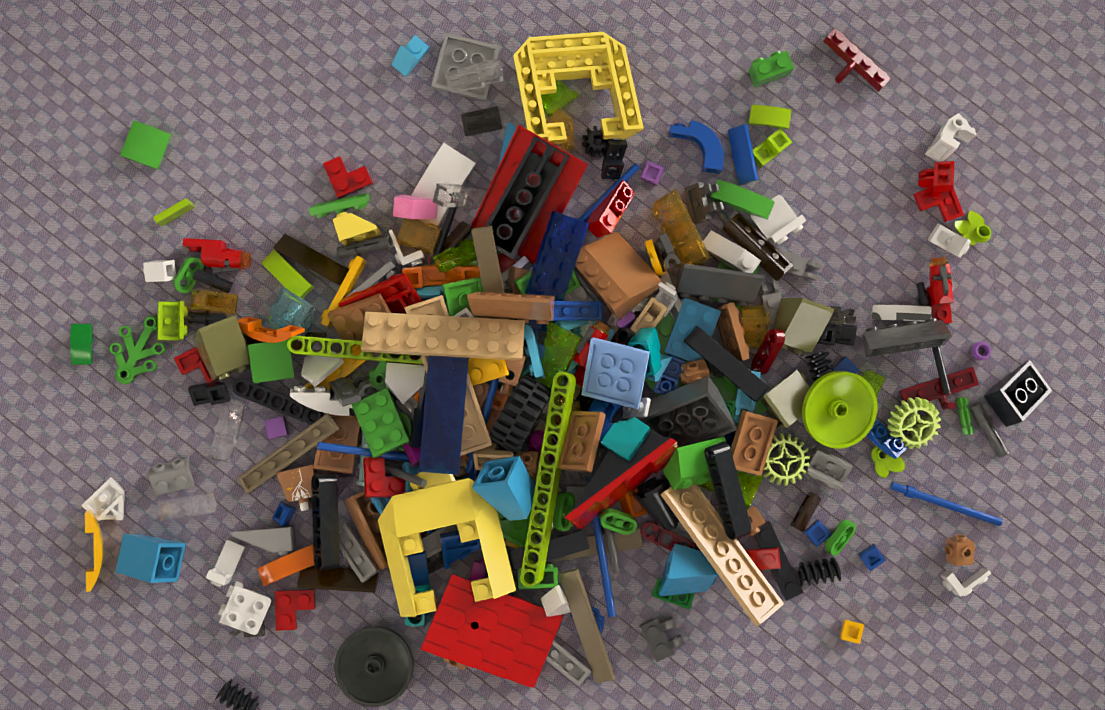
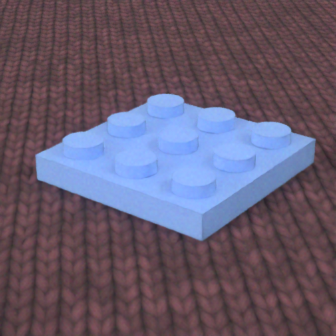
(615, 373)

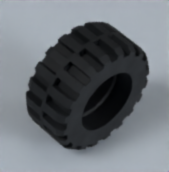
(520, 414)

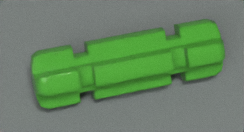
(965, 416)

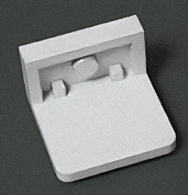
(780, 222)
(244, 609)

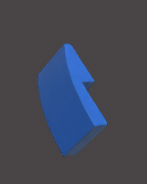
(670, 376)
(881, 438)

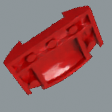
(396, 291)

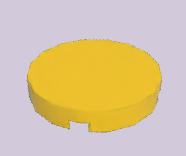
(654, 257)

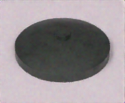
(374, 666)

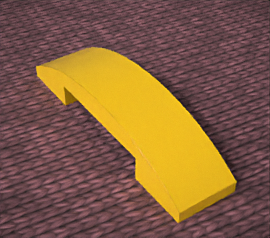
(92, 526)

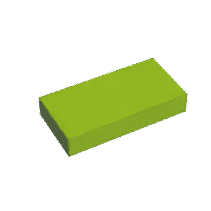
(173, 212)

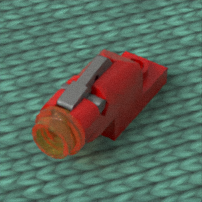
(217, 256)
(940, 289)
(596, 330)

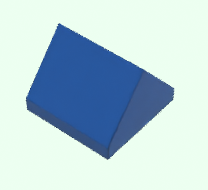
(283, 514)

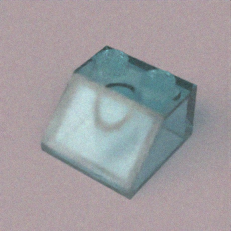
(291, 310)

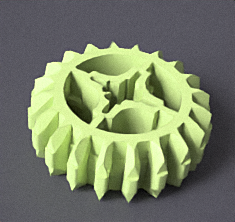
(907, 418)
(785, 468)

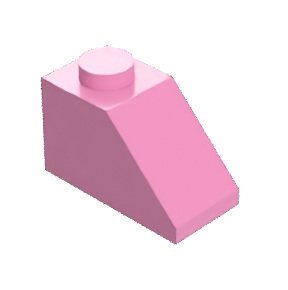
(414, 207)

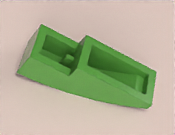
(743, 200)

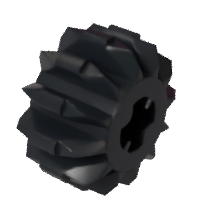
(589, 142)

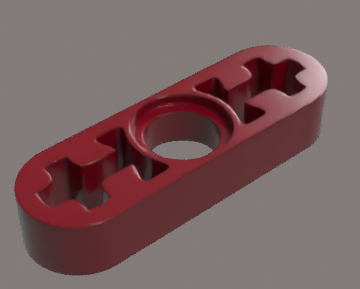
(773, 341)

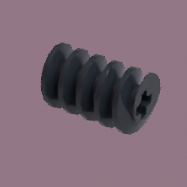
(819, 364)
(818, 570)
(237, 697)

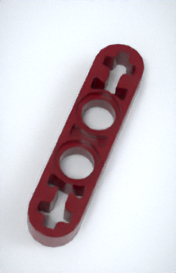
(676, 539)

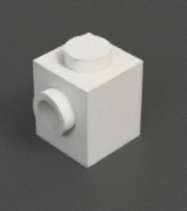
(159, 270)

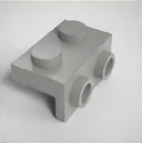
(828, 469)
(171, 476)

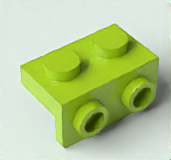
(171, 321)

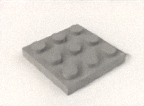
(458, 53)

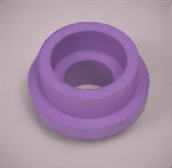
(986, 350)

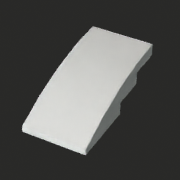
(445, 168)

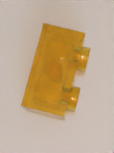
(418, 235)
(754, 324)

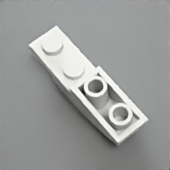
(319, 400)

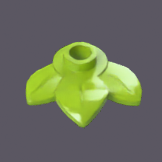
(972, 228)
(886, 463)

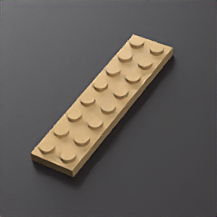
(443, 336)
(475, 432)
(724, 555)

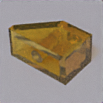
(214, 301)

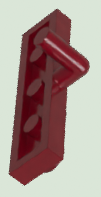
(855, 60)
(932, 389)

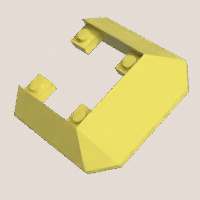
(571, 57)
(436, 508)

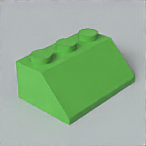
(689, 465)

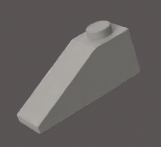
(271, 539)

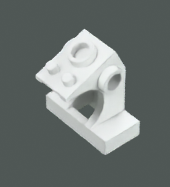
(954, 127)

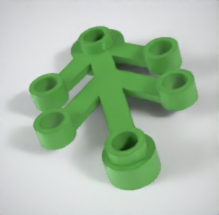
(136, 352)

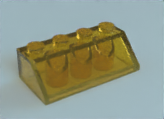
(680, 229)

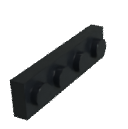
(785, 575)

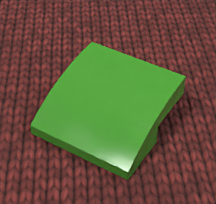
(145, 144)
(270, 361)

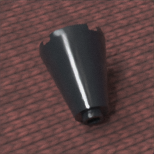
(651, 500)

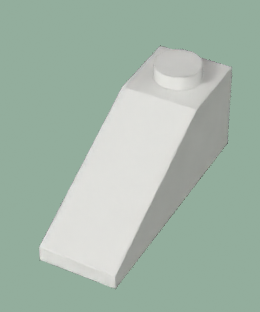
(730, 253)

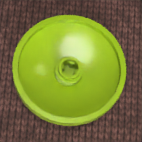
(839, 409)

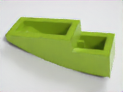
(287, 274)

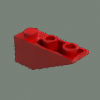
(610, 210)

